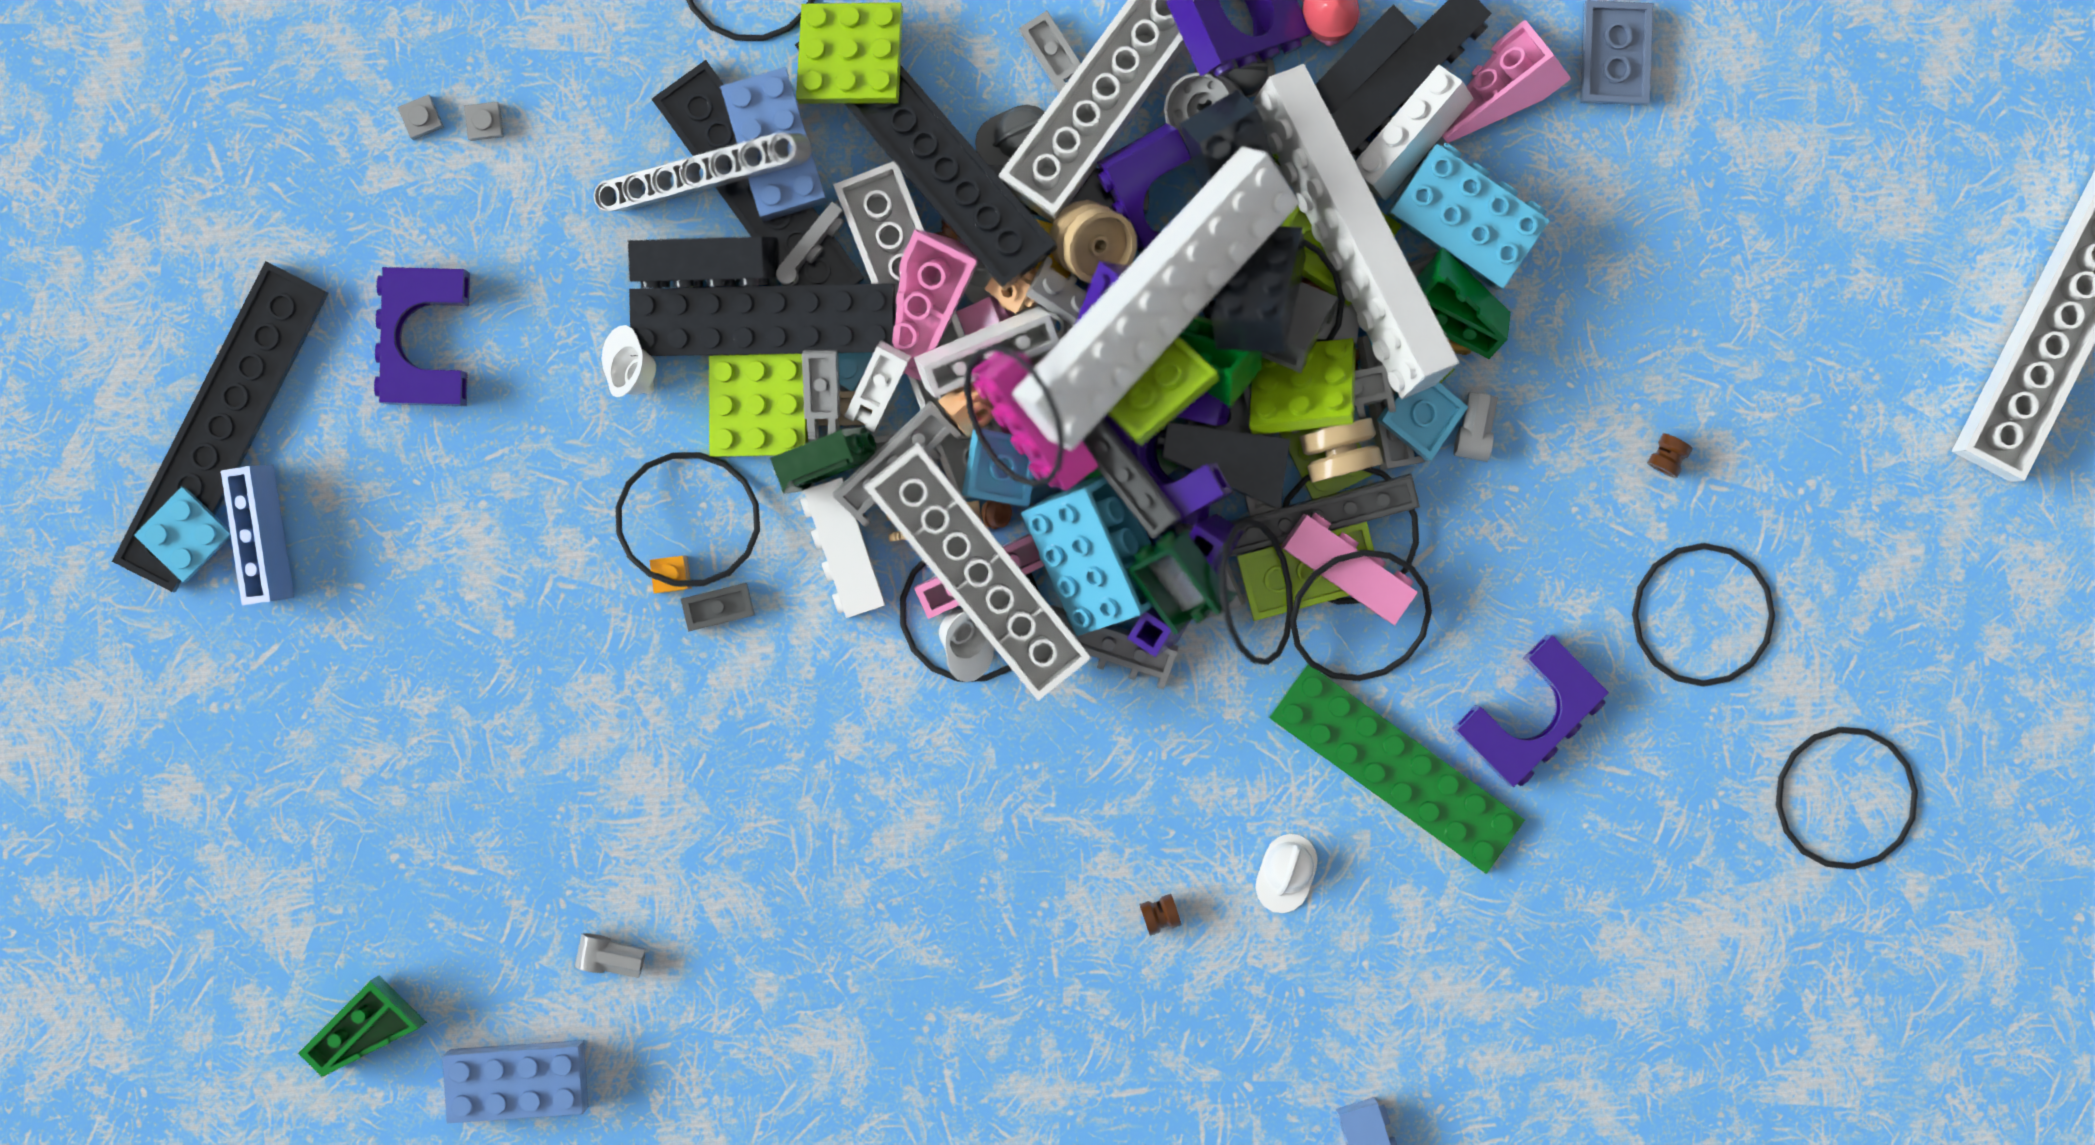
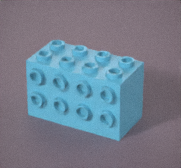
(1469, 215)
(1086, 546)

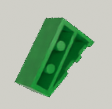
(1464, 306)
(1233, 367)
(362, 1026)

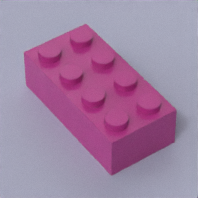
(997, 380)

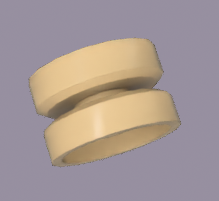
(1091, 234)
(1341, 450)

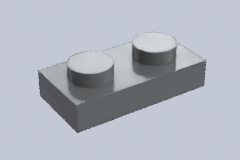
(717, 607)

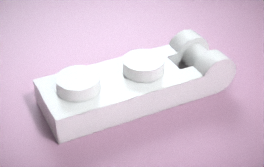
(877, 385)

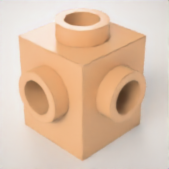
(1015, 297)
(956, 408)

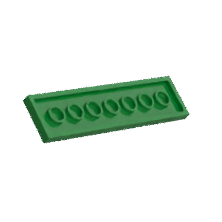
(1396, 768)

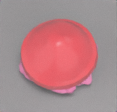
(1331, 19)

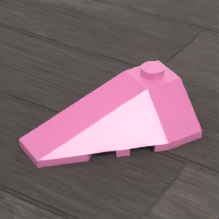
(1511, 80)
(930, 288)

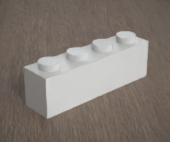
(1413, 131)
(946, 366)
(844, 549)

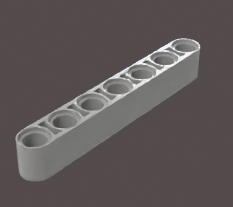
(715, 172)

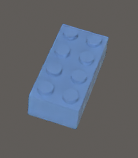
(763, 108)
(515, 1081)

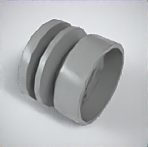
(1193, 94)

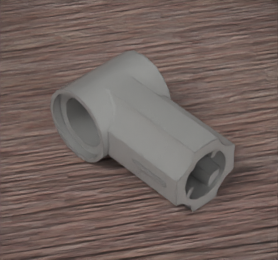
(1475, 437)
(600, 954)

